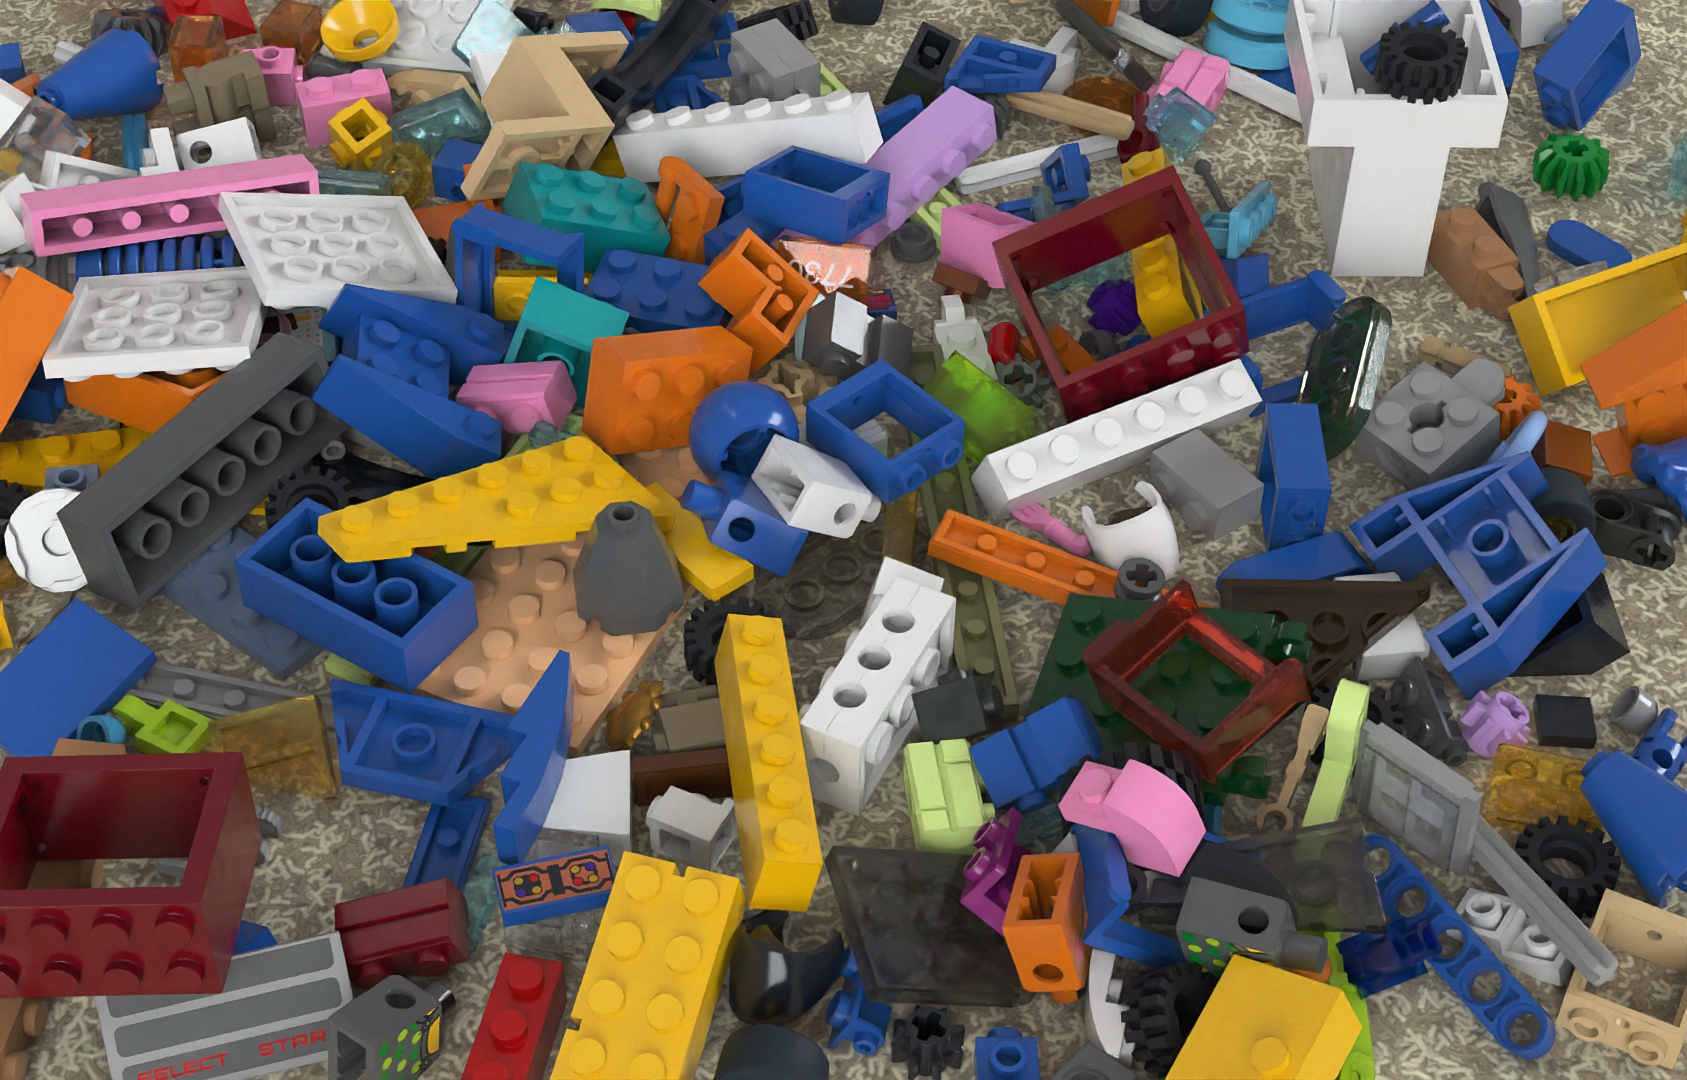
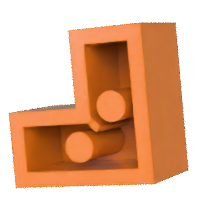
(760, 293)

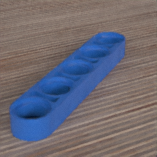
(1472, 959)

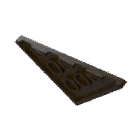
(1340, 616)

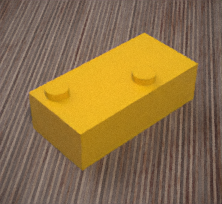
(1268, 1028)

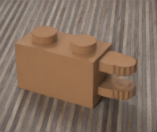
(1475, 261)

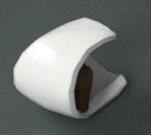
(1135, 534)

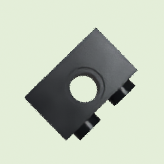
(923, 65)

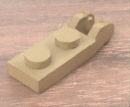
(428, 85)

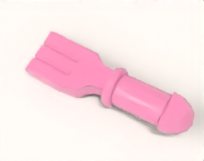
(1039, 518)

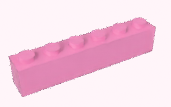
(152, 205)

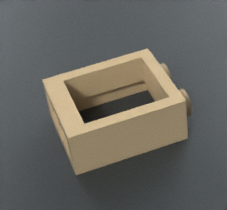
(1628, 926)

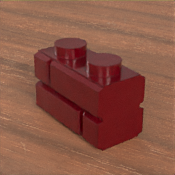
(404, 932)

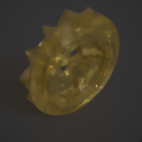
(413, 161)

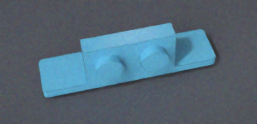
(1238, 229)

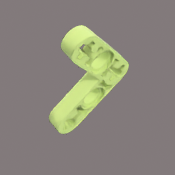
(1340, 752)

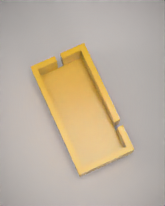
(1595, 312)
(653, 974)

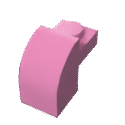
(1142, 808)

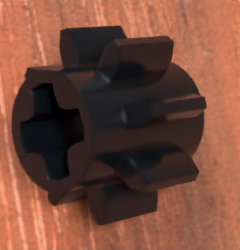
(927, 1042)

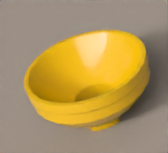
(355, 20)

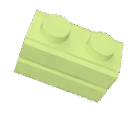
(944, 796)

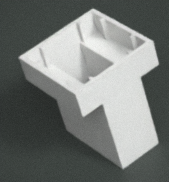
(1377, 157)

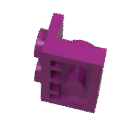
(993, 869)

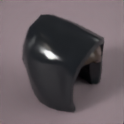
(774, 983)

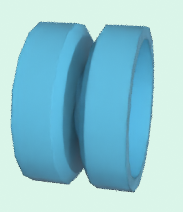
(1249, 33)

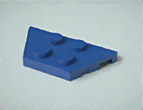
(415, 743)

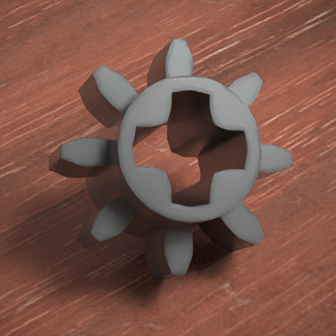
(1032, 384)

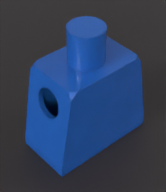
(744, 521)

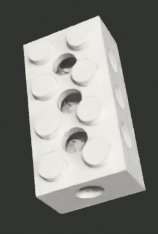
(867, 699)

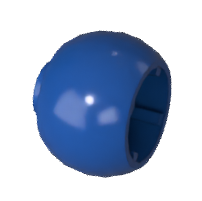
(736, 426)

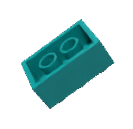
(606, 208)

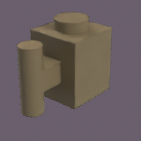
(689, 721)

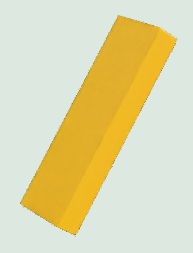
(700, 562)

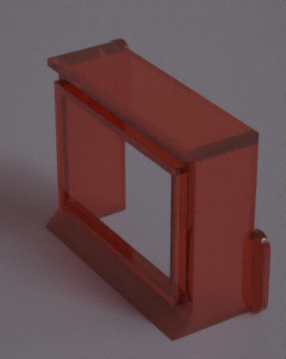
(1130, 649)

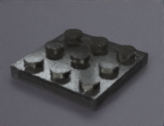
(914, 932)

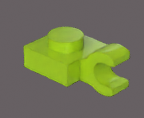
(163, 729)

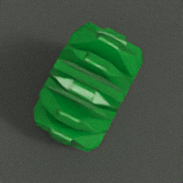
(1571, 165)

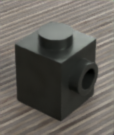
(959, 708)

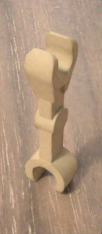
(1310, 736)

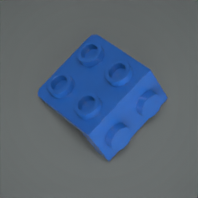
(1066, 174)

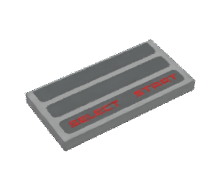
(261, 1024)

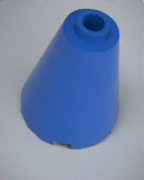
(106, 78)
(1643, 818)

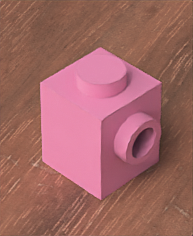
(280, 73)

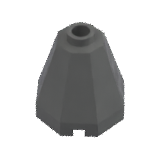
(626, 572)

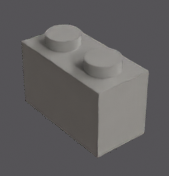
(1205, 485)

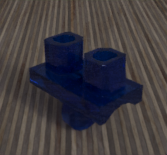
(1388, 959)

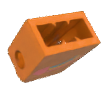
(1044, 949)

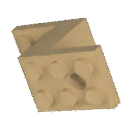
(544, 108)

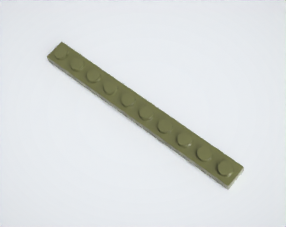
(978, 626)

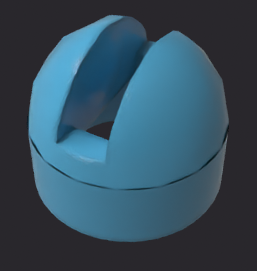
(102, 729)

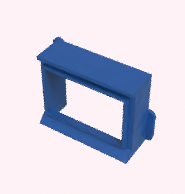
(474, 249)
(1281, 307)
(1107, 899)

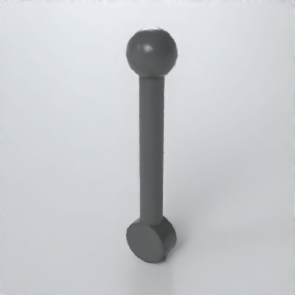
(1203, 168)

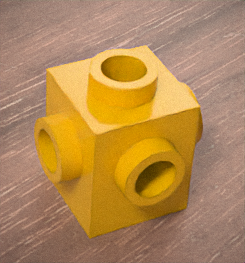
(358, 135)

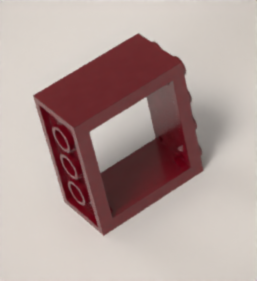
(1101, 232)
(124, 810)

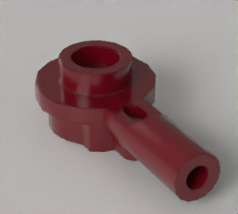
(1141, 138)

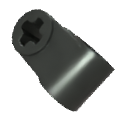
(1629, 525)

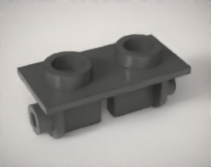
(1427, 714)

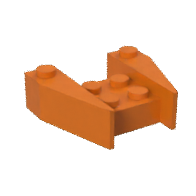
(1646, 385)

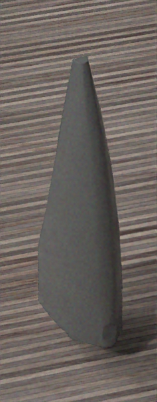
(1512, 223)

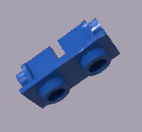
(853, 1015)

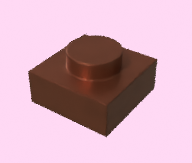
(961, 283)

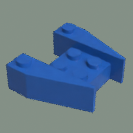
(398, 376)
(1495, 556)

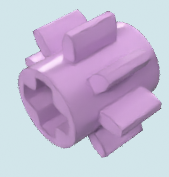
(1494, 722)

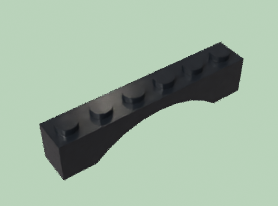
(657, 59)

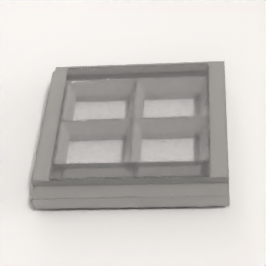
(1415, 798)

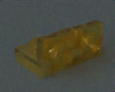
(1536, 785)

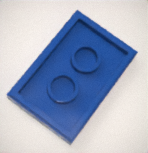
(65, 675)

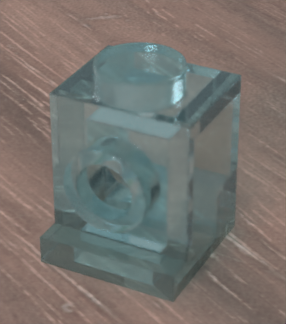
(1179, 121)

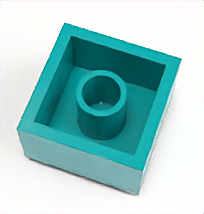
(562, 327)

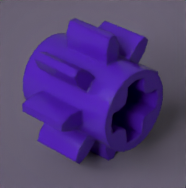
(1114, 307)

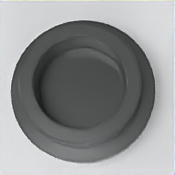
(913, 243)

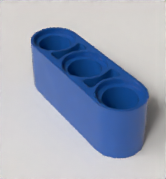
(1310, 559)

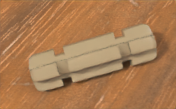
(1452, 358)

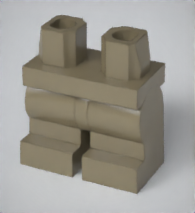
(222, 93)

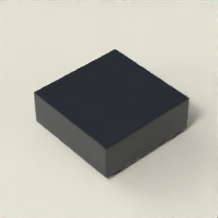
(1564, 721)

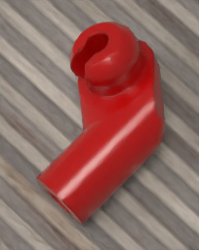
(1003, 344)

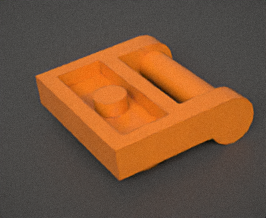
(695, 209)

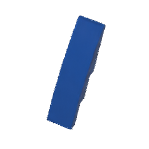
(539, 749)

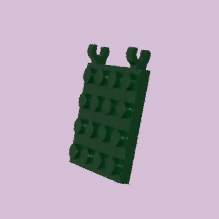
(1183, 682)

